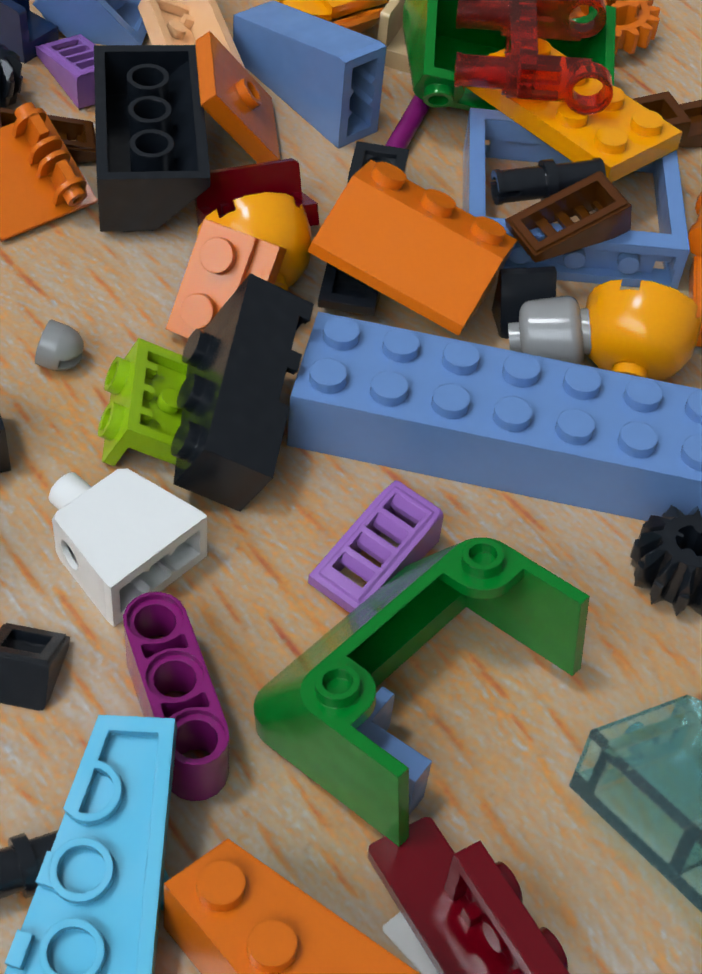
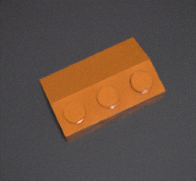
(413, 245)

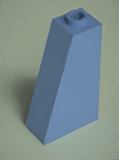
(315, 68)

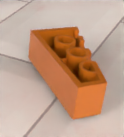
(250, 920)

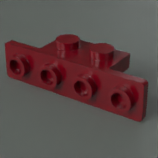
(464, 906)

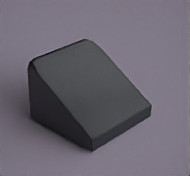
(515, 288)
(29, 665)

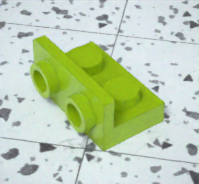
(142, 403)

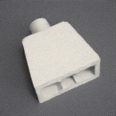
(124, 537)

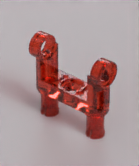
(523, 71)

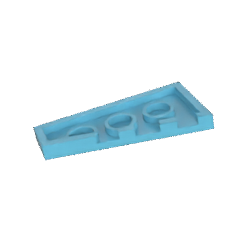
(107, 864)

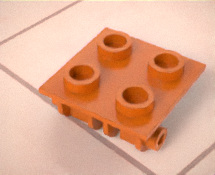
(37, 174)

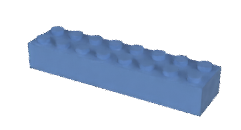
(498, 419)

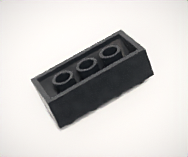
(148, 134)

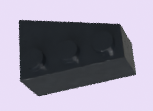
(233, 394)

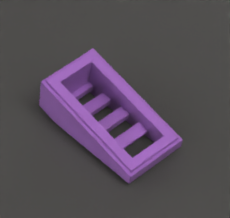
(72, 66)
(400, 516)

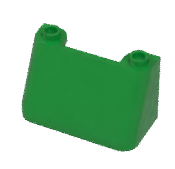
(434, 40)

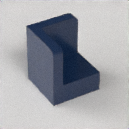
(23, 29)

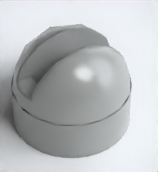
(59, 347)

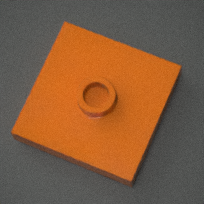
(236, 100)

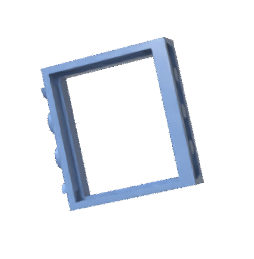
(621, 258)

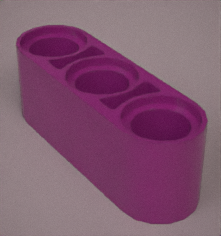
(172, 666)

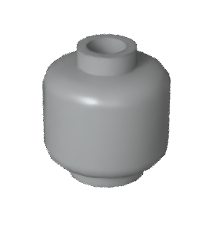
(552, 329)

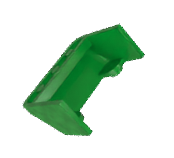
(330, 689)

